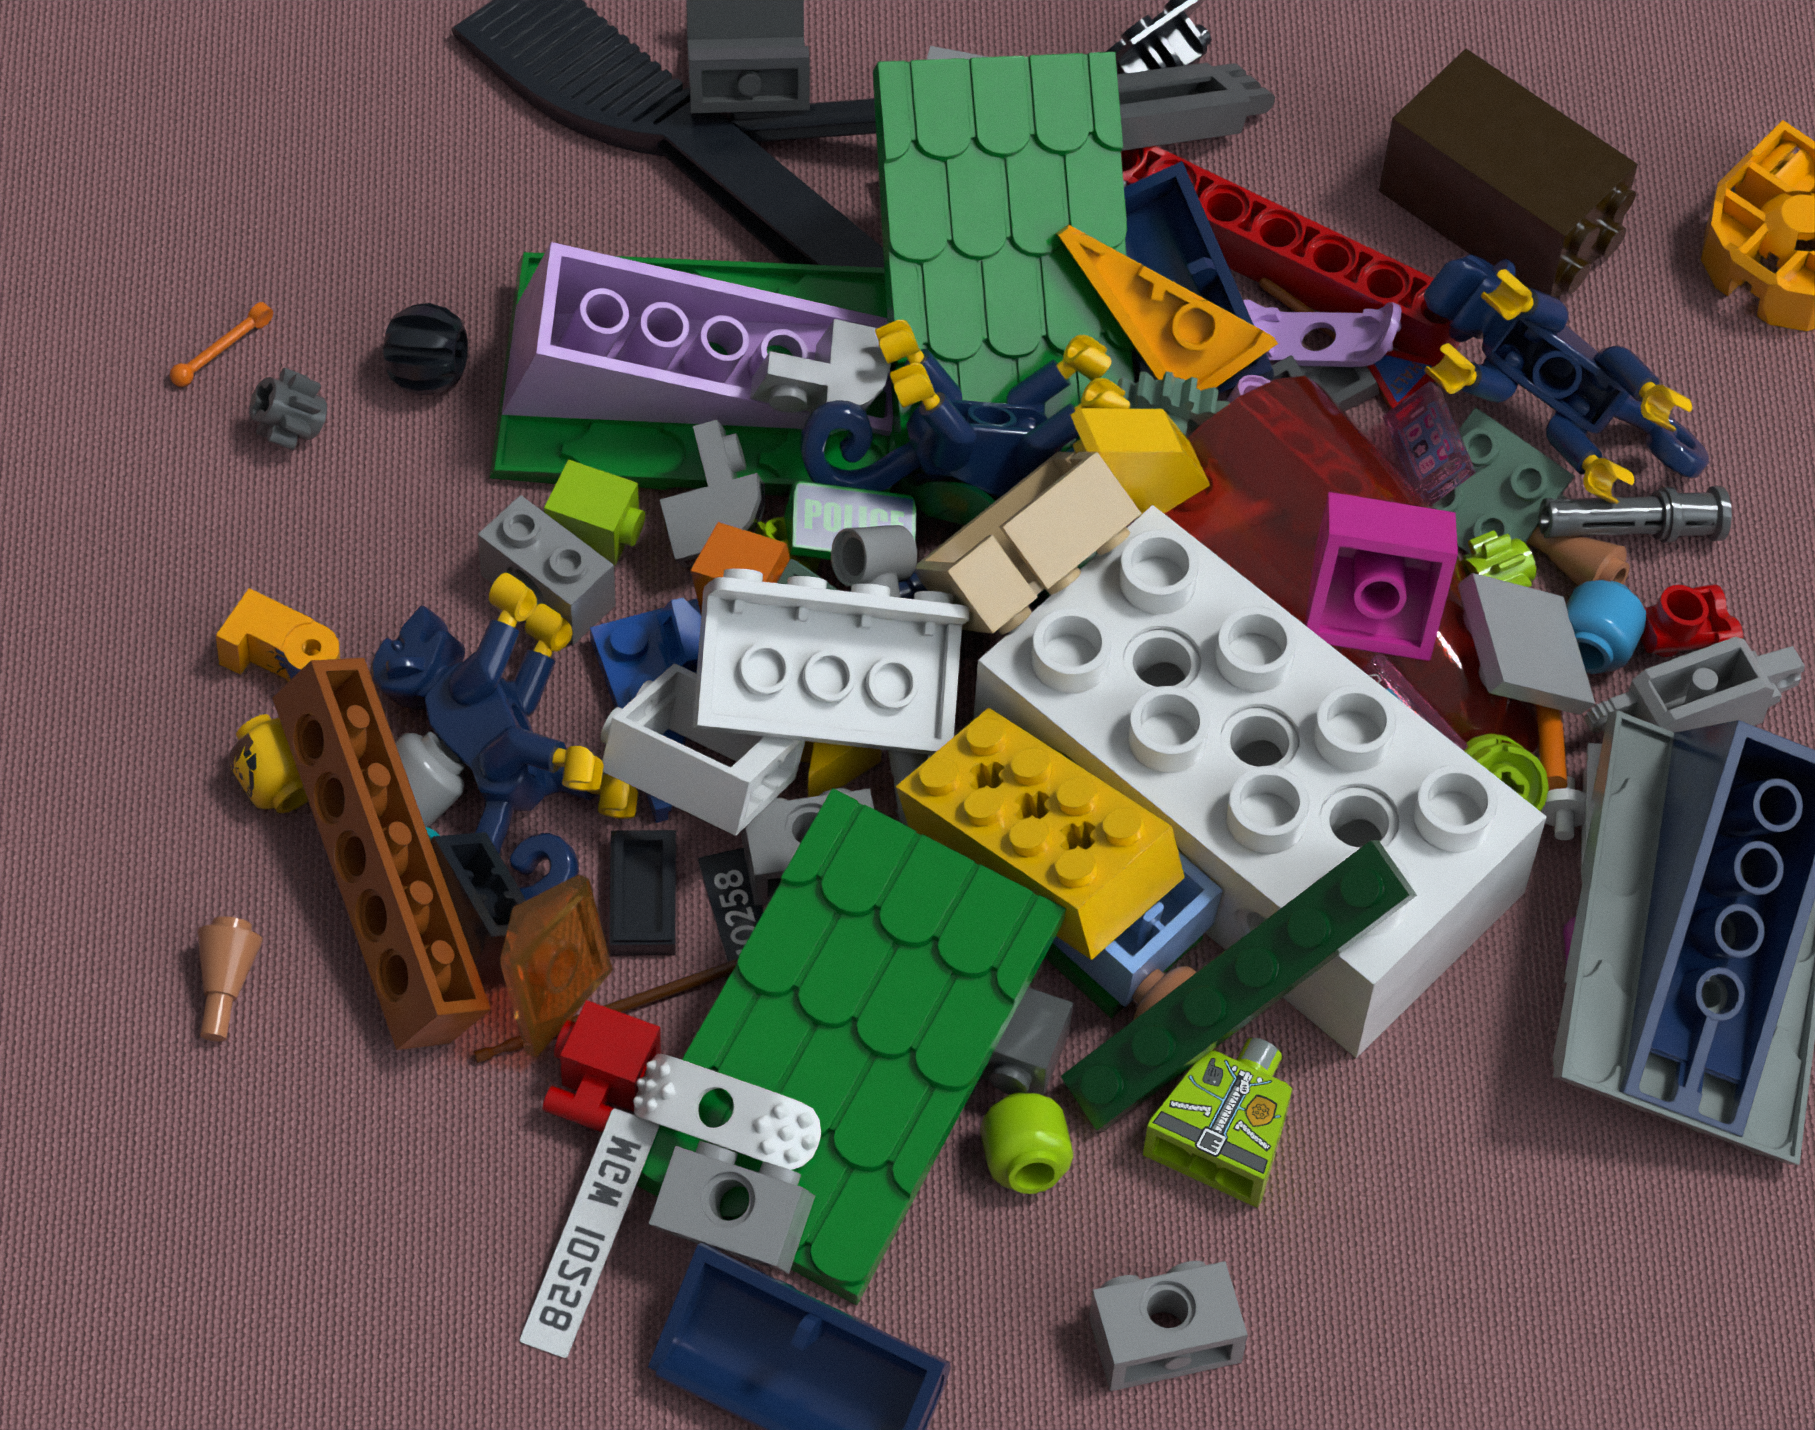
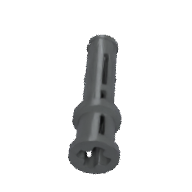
(1661, 514)

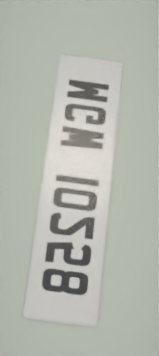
(589, 1233)

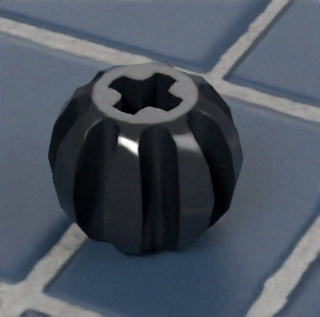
(425, 349)

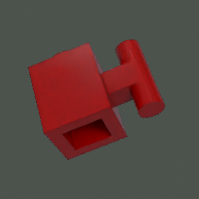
(601, 1061)

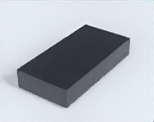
(643, 892)

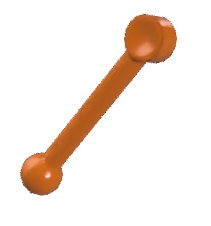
(258, 317)

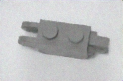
(1706, 688)

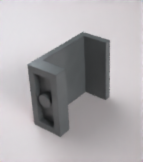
(747, 56)

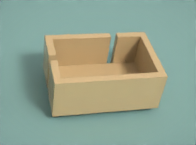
(1031, 540)

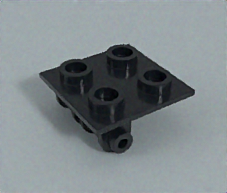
(1162, 41)

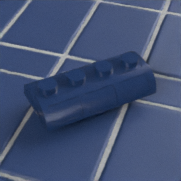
(1176, 240)
(788, 1356)

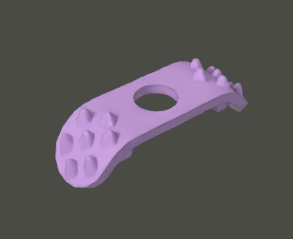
(1358, 341)

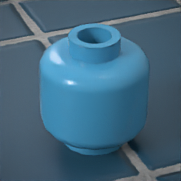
(1605, 624)

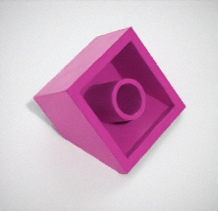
(1381, 575)

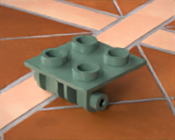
(1506, 485)

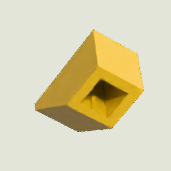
(1143, 453)

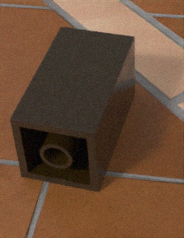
(1508, 176)

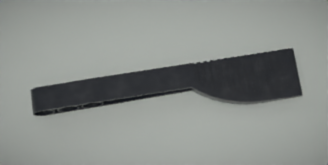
(607, 90)

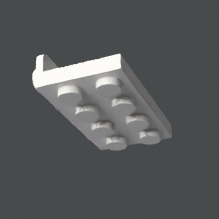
(828, 663)

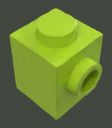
(597, 508)

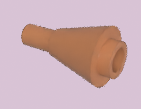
(1584, 557)
(225, 958)

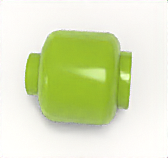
(1026, 1142)

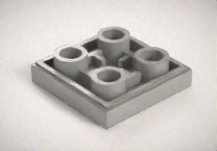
(1525, 644)

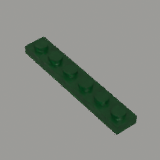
(1238, 985)

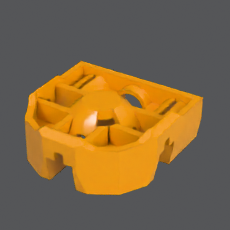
(1767, 217)

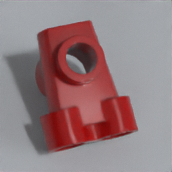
(1688, 620)

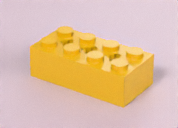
(1044, 827)

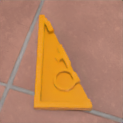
(1164, 320)

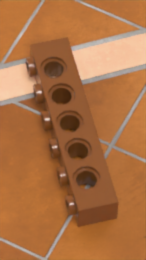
(380, 853)

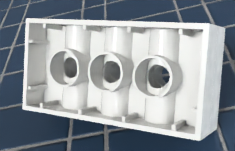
(1265, 761)

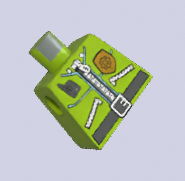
(1224, 1121)

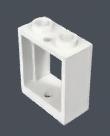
(684, 777)

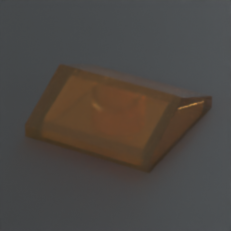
(553, 959)

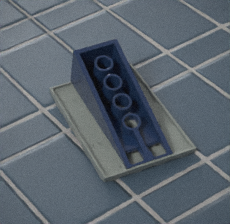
(1697, 933)

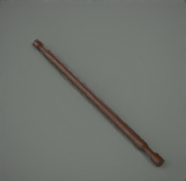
(627, 1003)

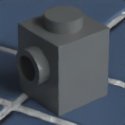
(1030, 1044)

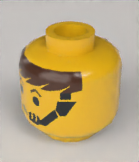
(266, 765)

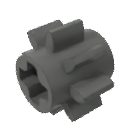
(288, 408)

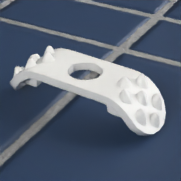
(761, 1124)

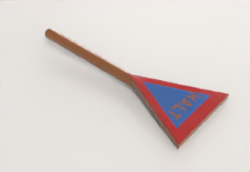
(1396, 373)

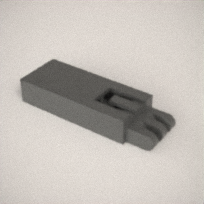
(1187, 103)

